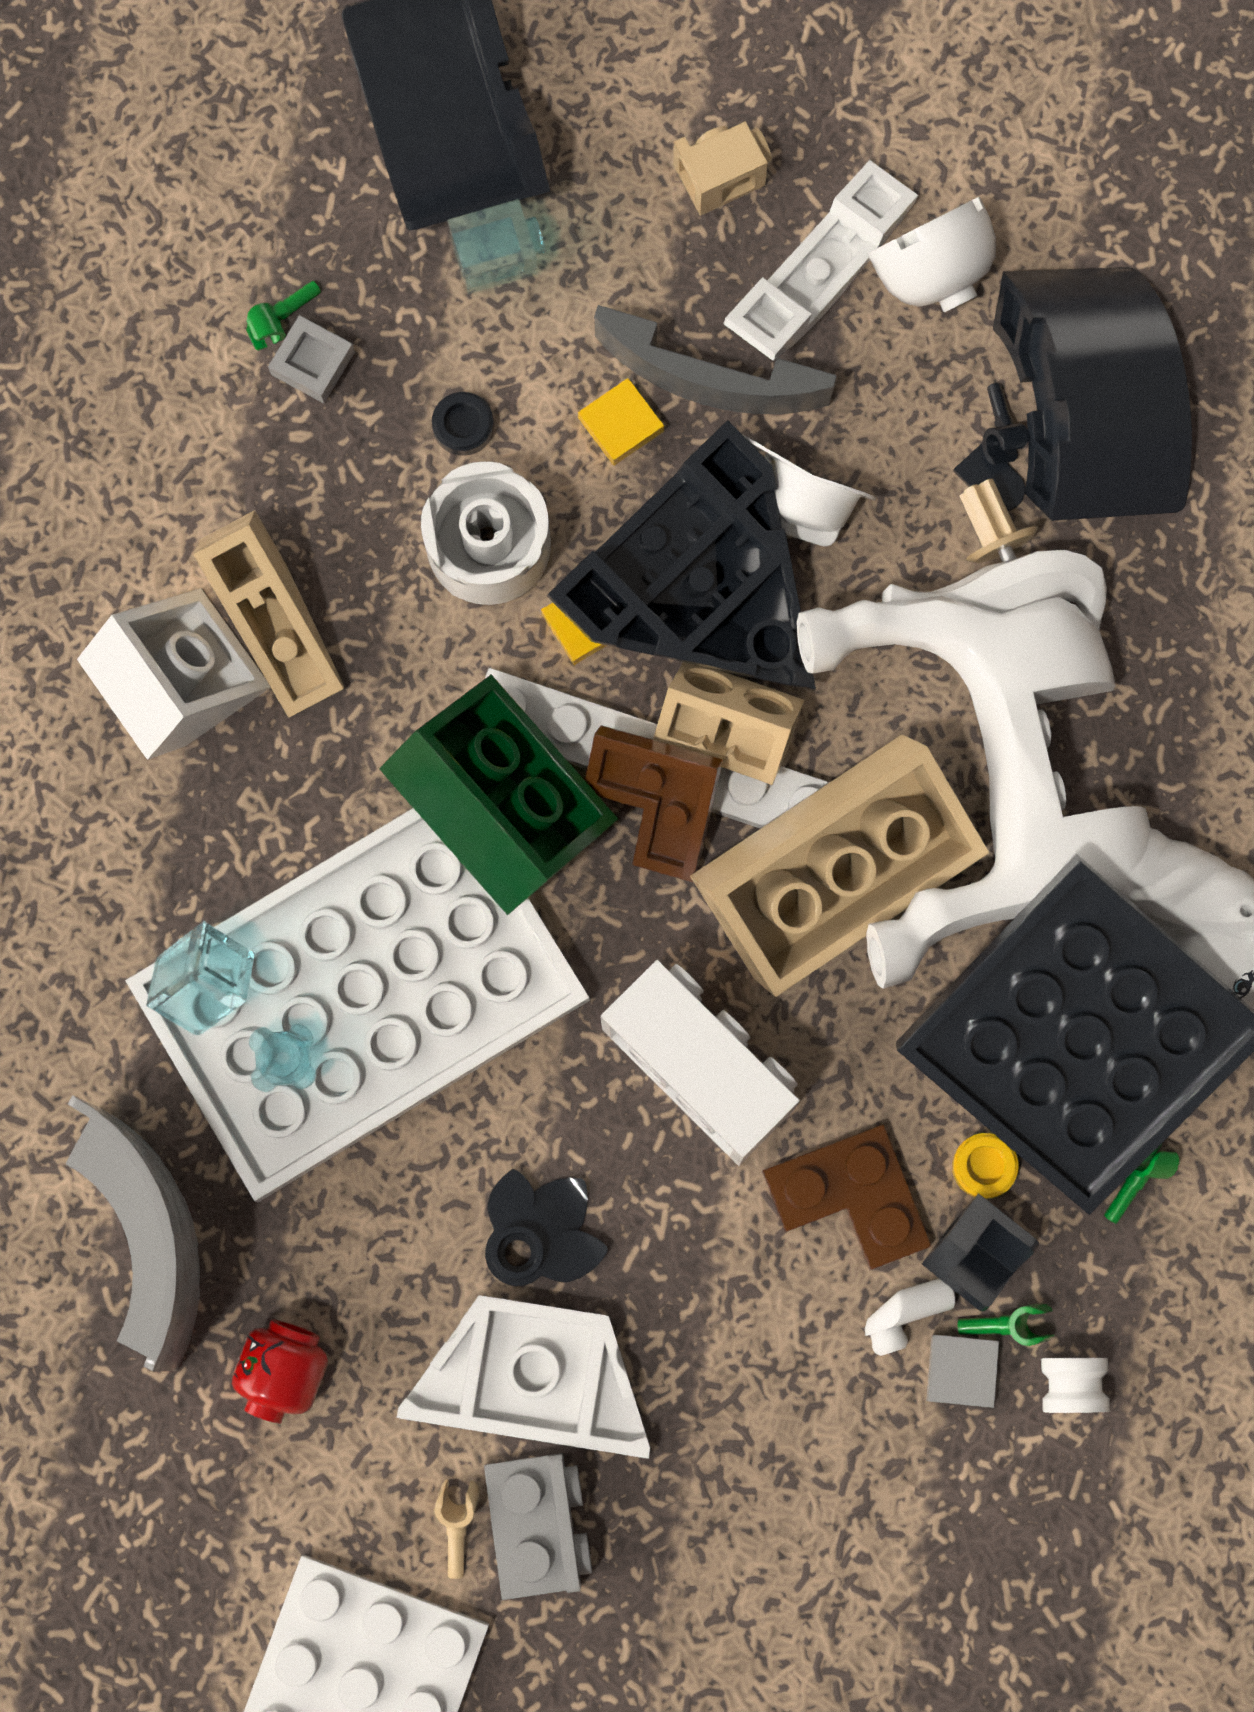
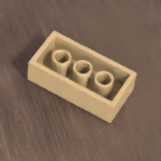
(839, 863)

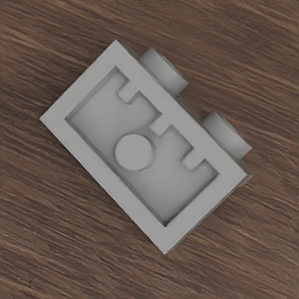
(535, 1526)

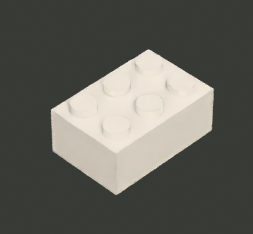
(700, 1060)

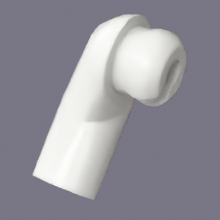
(905, 1307)

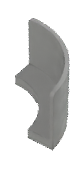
(157, 1233)

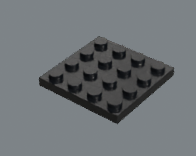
(1082, 1035)

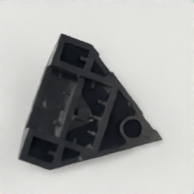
(698, 571)

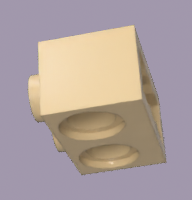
(729, 720)

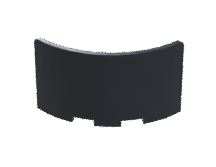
(440, 107)
(1105, 389)

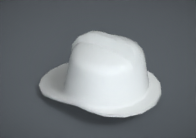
(808, 504)

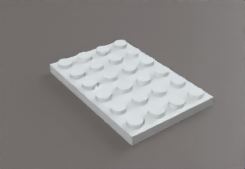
(395, 975)

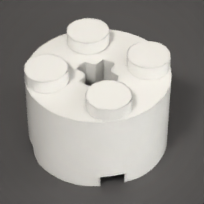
(479, 498)

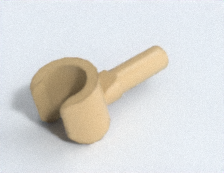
(456, 1519)

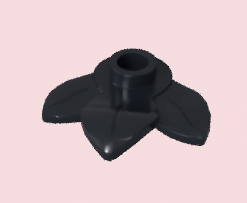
(547, 1223)

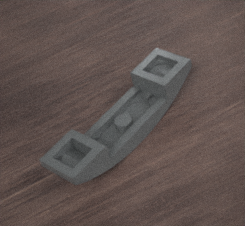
(788, 391)

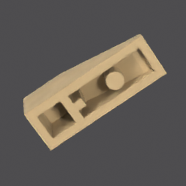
(268, 612)

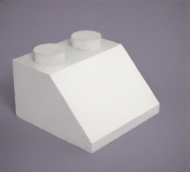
(171, 671)

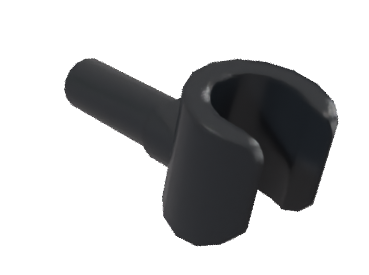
(1001, 442)

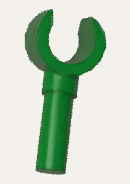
(264, 319)
(1160, 1166)
(1008, 1325)

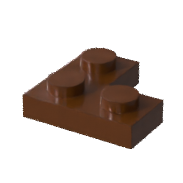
(672, 788)
(857, 1177)

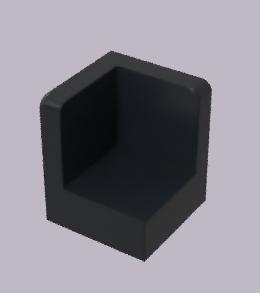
(980, 1252)

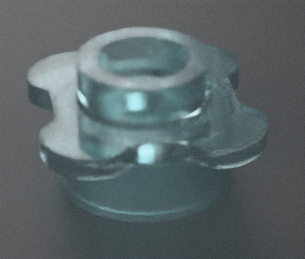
(294, 1072)

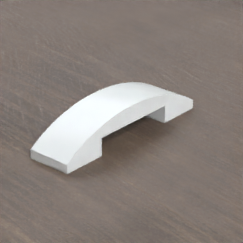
(824, 264)

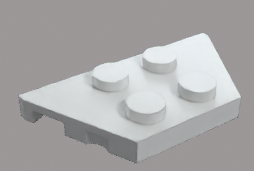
(532, 1378)

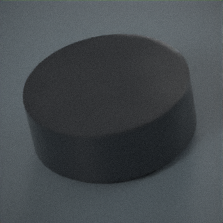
(462, 423)

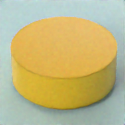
(984, 1166)

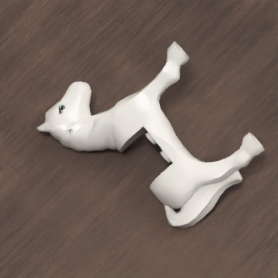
(1016, 648)

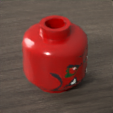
(279, 1370)

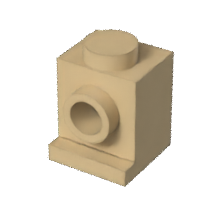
(722, 165)

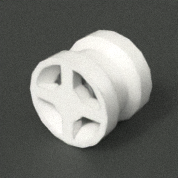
(1075, 1385)

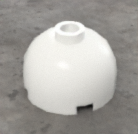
(939, 258)

